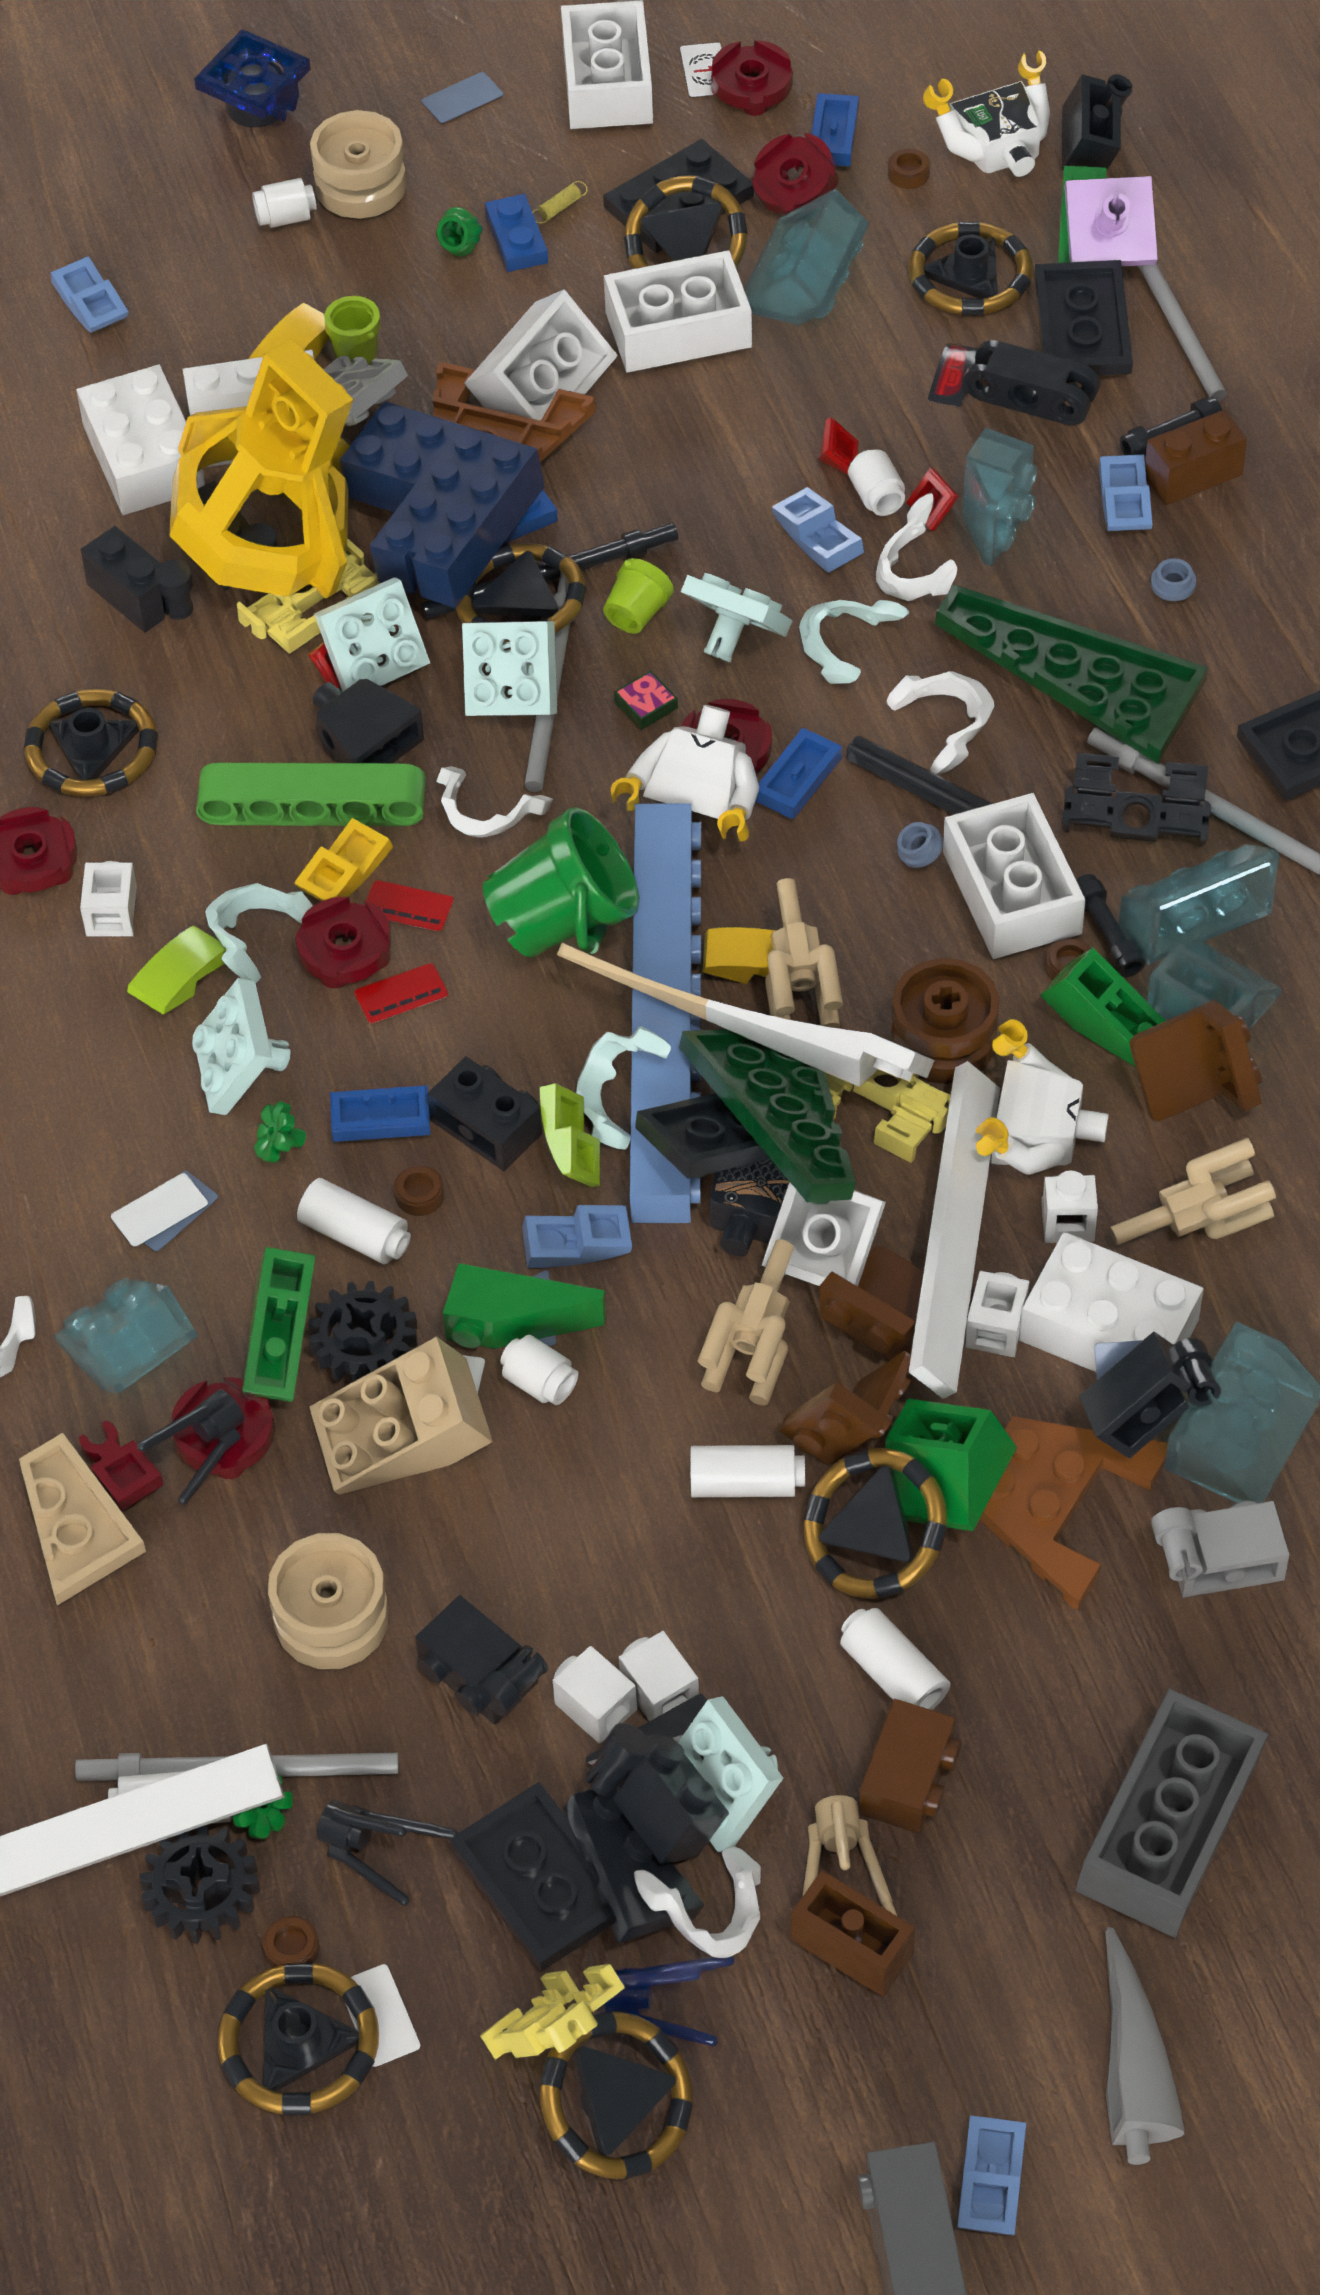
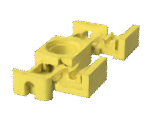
(285, 621)
(912, 1106)
(548, 2021)

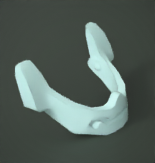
(834, 669)
(224, 911)
(599, 1069)

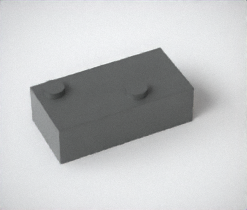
(1171, 1813)
(911, 2221)

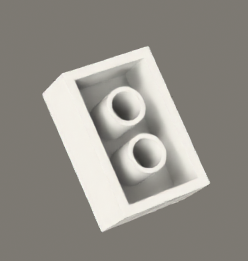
(607, 64)
(678, 311)
(135, 436)
(1013, 875)
(1103, 1297)

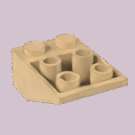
(401, 1419)

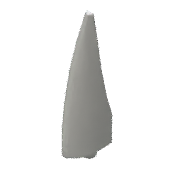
(1140, 2081)

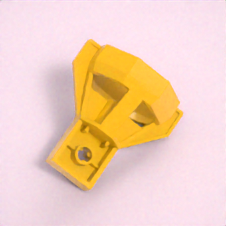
(278, 445)

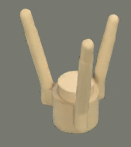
(839, 1831)

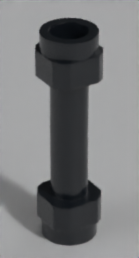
(1136, 439)
(1124, 953)

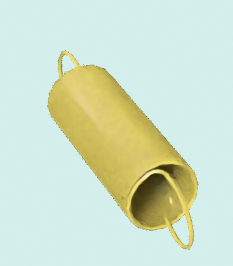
(560, 201)

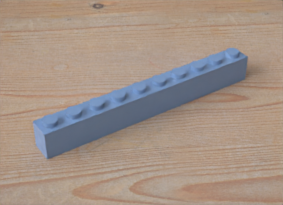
(663, 954)

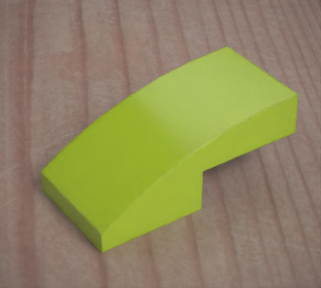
(174, 971)
(563, 1123)

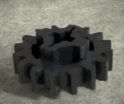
(362, 1332)
(221, 1891)

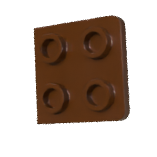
(1195, 1061)
(881, 1307)
(842, 1420)

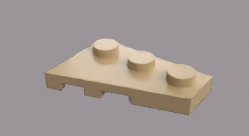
(75, 1519)

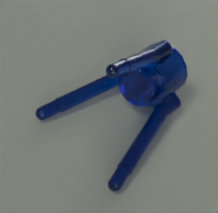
(638, 1992)

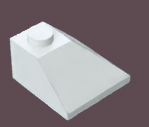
(827, 1235)

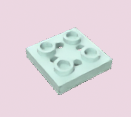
(734, 612)
(368, 636)
(525, 668)
(235, 1047)
(732, 1766)

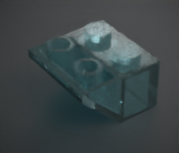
(997, 491)
(1200, 973)
(126, 1333)

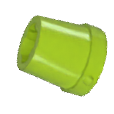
(353, 327)
(637, 595)

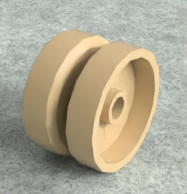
(358, 164)
(328, 1601)

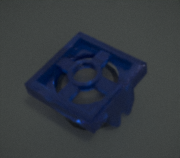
(251, 83)

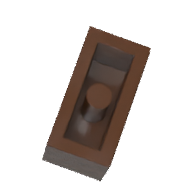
(1195, 457)
(908, 1766)
(852, 1933)

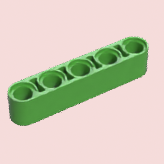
(311, 794)

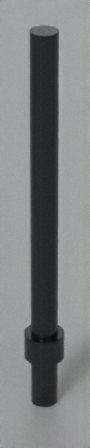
(631, 544)

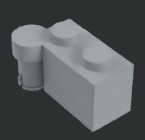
(1222, 1547)

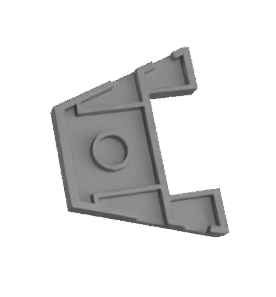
(366, 382)

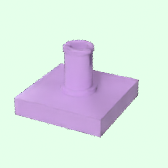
(1111, 220)

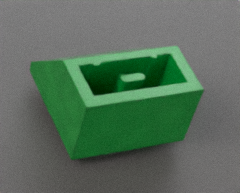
(960, 1448)

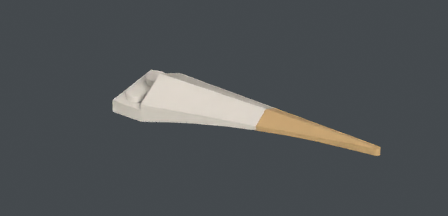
(839, 1052)

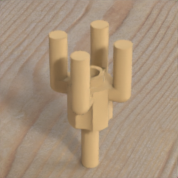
(800, 963)
(1204, 1200)
(752, 1328)

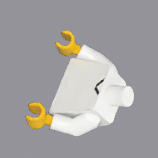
(698, 770)
(1036, 1110)

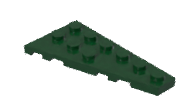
(1105, 679)
(781, 1107)

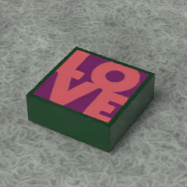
(646, 699)

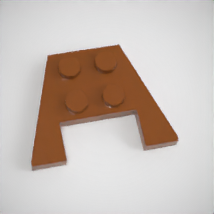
(562, 418)
(1046, 1486)

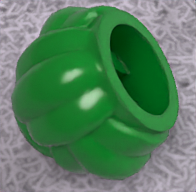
(458, 231)

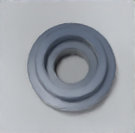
(1173, 580)
(919, 844)

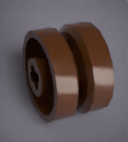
(947, 1015)

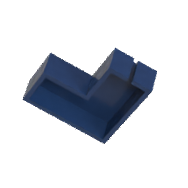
(450, 496)

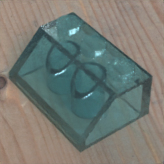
(806, 260)
(1201, 900)
(1253, 1425)

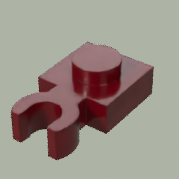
(121, 1470)

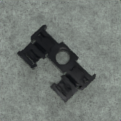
(1176, 816)

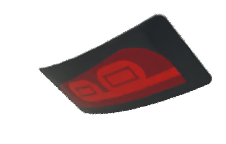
(948, 379)

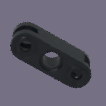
(1032, 382)

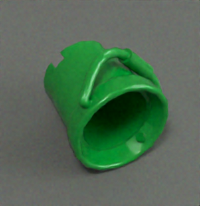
(564, 887)

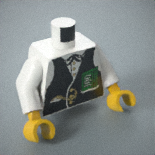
(996, 126)

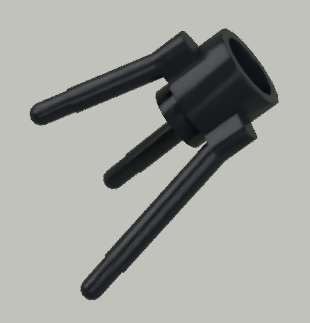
(211, 1420)
(351, 1827)

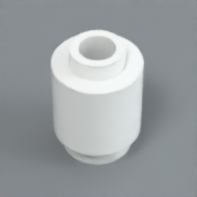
(283, 203)
(877, 482)
(538, 1370)

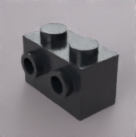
(485, 1113)

